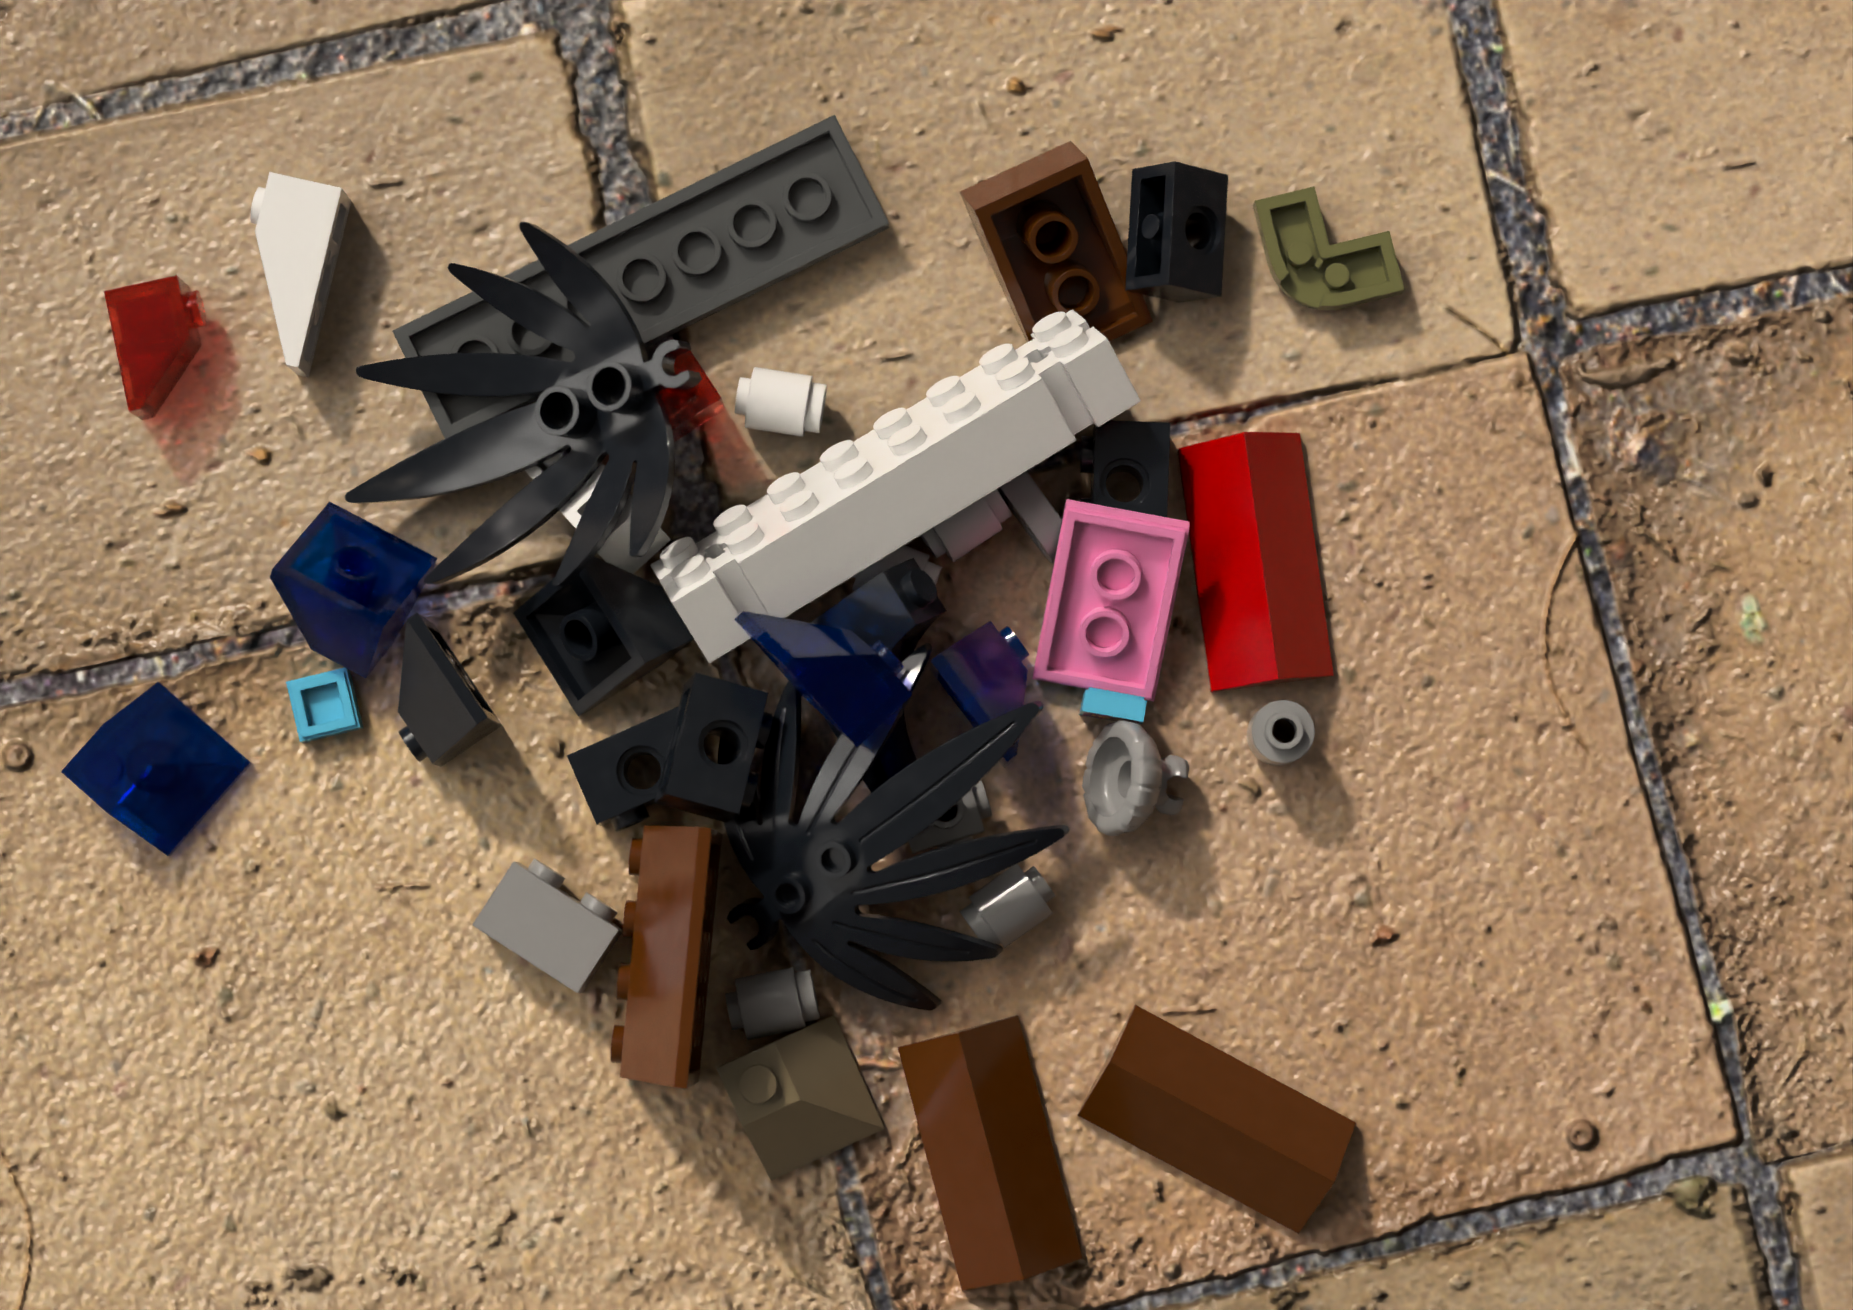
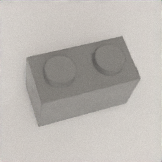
(549, 925)

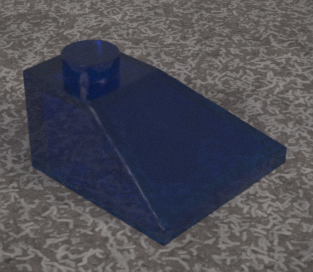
(350, 587)
(832, 671)
(984, 675)
(157, 768)

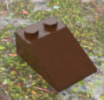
(1055, 243)

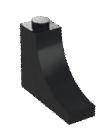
(897, 611)

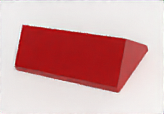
(1255, 560)

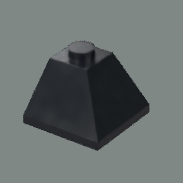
(602, 631)
(438, 697)

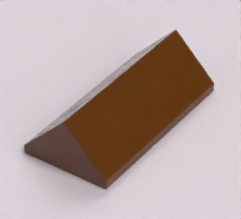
(1218, 1120)
(990, 1154)

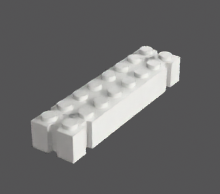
(895, 480)

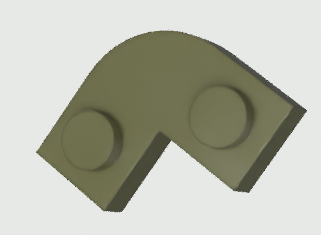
(1317, 272)

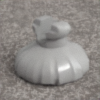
(1128, 779)

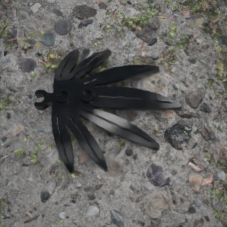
(594, 405)
(822, 868)

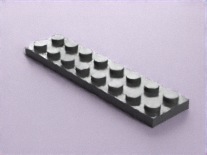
(678, 257)

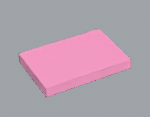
(1110, 599)

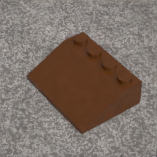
(669, 955)

